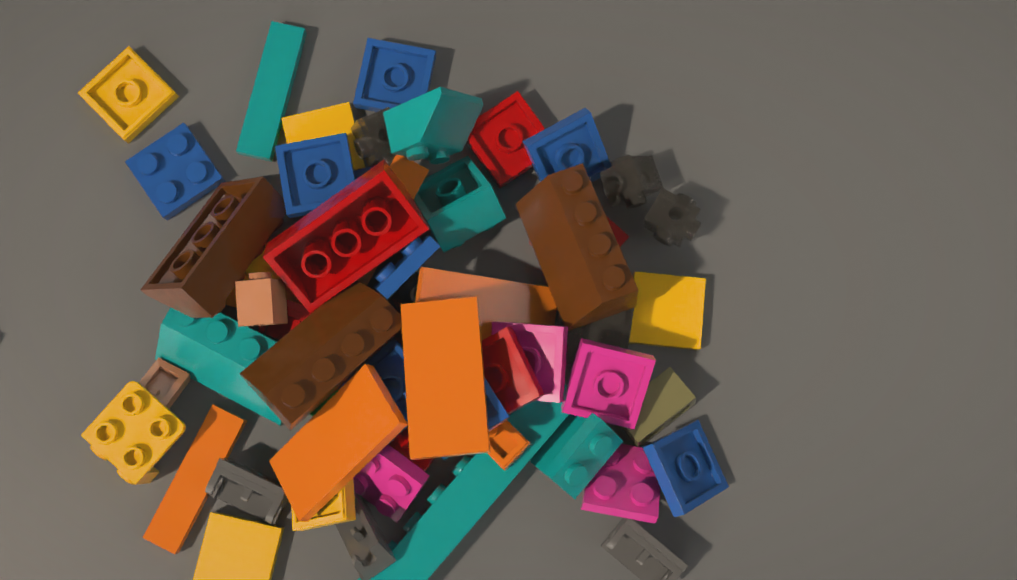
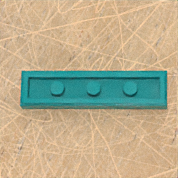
(271, 91)

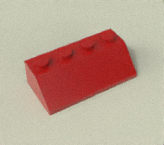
(345, 236)

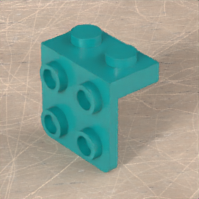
(576, 452)

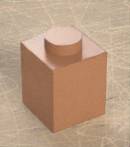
(261, 301)

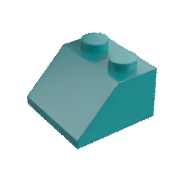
(432, 125)
(458, 204)

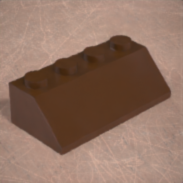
(217, 248)
(577, 248)
(323, 352)

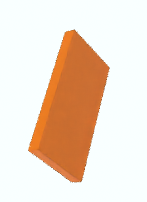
(497, 298)
(444, 378)
(337, 442)

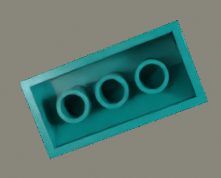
(215, 354)

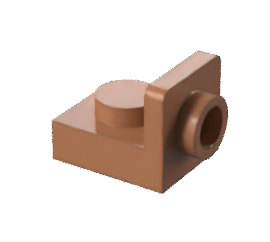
(165, 381)

